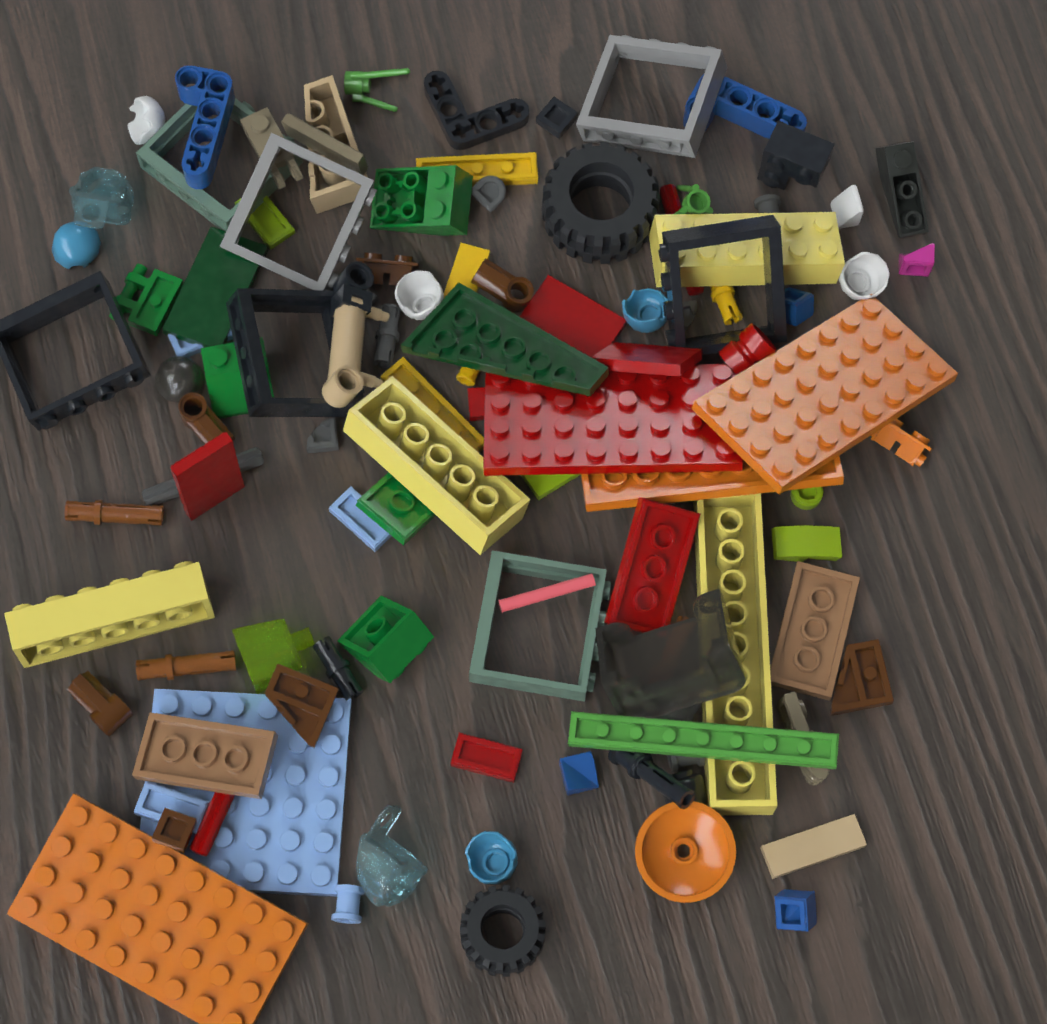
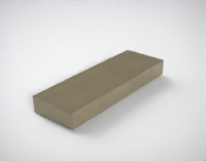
(324, 144)

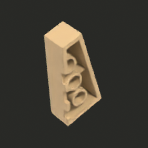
(327, 113)

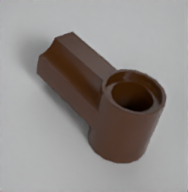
(500, 283)
(206, 423)
(104, 708)

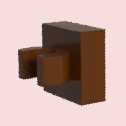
(174, 830)

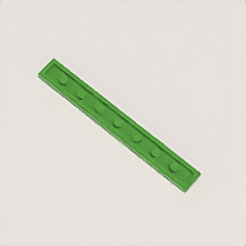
(704, 740)

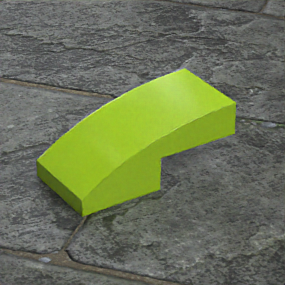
(806, 542)

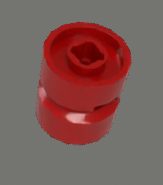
(749, 350)

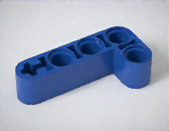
(749, 113)
(204, 129)

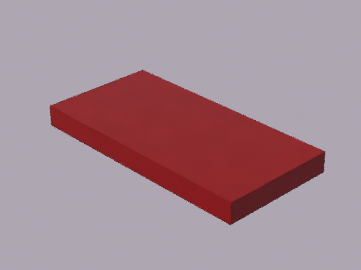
(207, 476)
(652, 566)

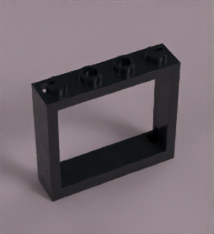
(715, 234)
(49, 310)
(250, 355)

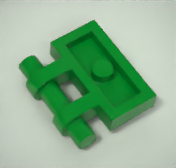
(154, 302)

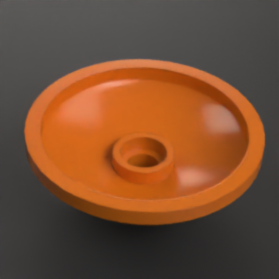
(709, 856)

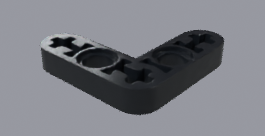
(462, 122)

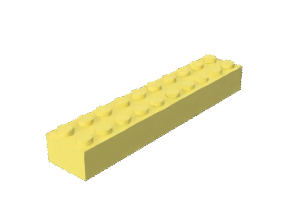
(732, 560)

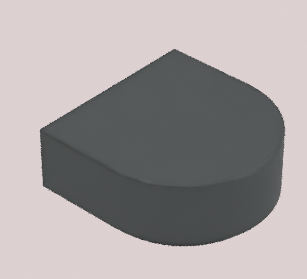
(489, 192)

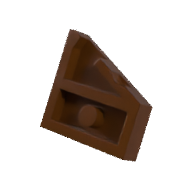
(862, 679)
(301, 701)

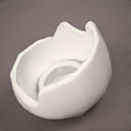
(148, 119)
(864, 275)
(418, 294)

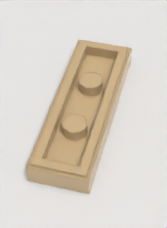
(813, 846)

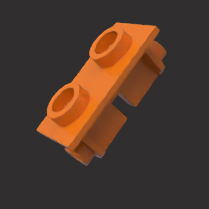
(911, 445)

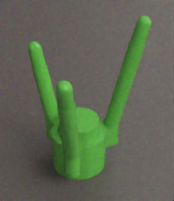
(359, 82)
(695, 202)

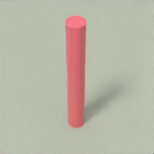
(547, 592)

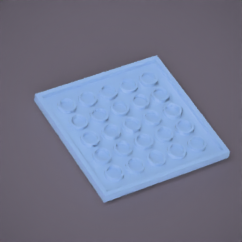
(295, 831)

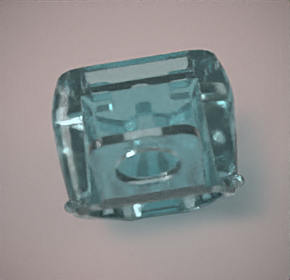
(102, 198)
(384, 867)

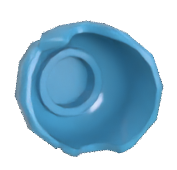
(75, 245)
(645, 310)
(491, 857)

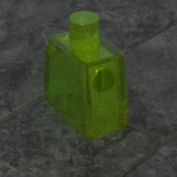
(268, 644)

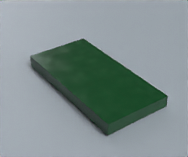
(216, 274)

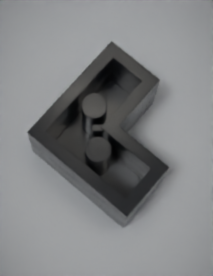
(794, 155)

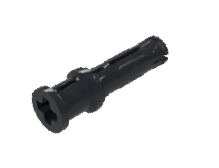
(642, 767)

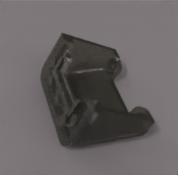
(671, 664)

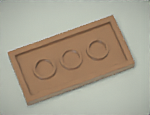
(813, 630)
(205, 755)

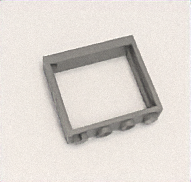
(646, 136)
(253, 190)

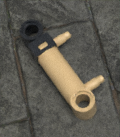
(350, 309)

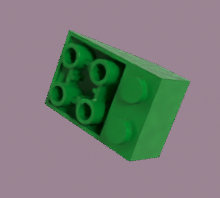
(422, 200)

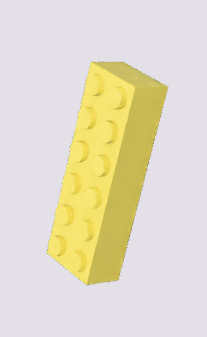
(809, 251)
(435, 465)
(109, 614)

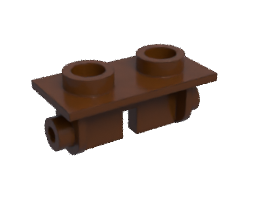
(398, 268)

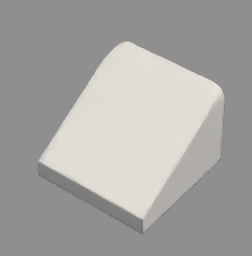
(848, 207)

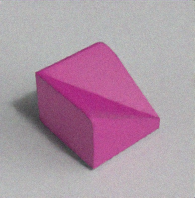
(918, 262)

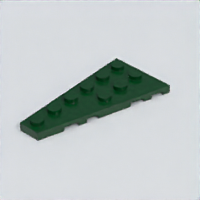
(489, 338)

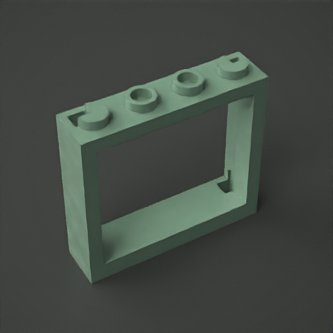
(167, 136)
(544, 569)

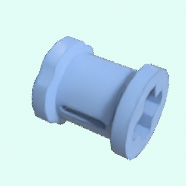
(347, 904)

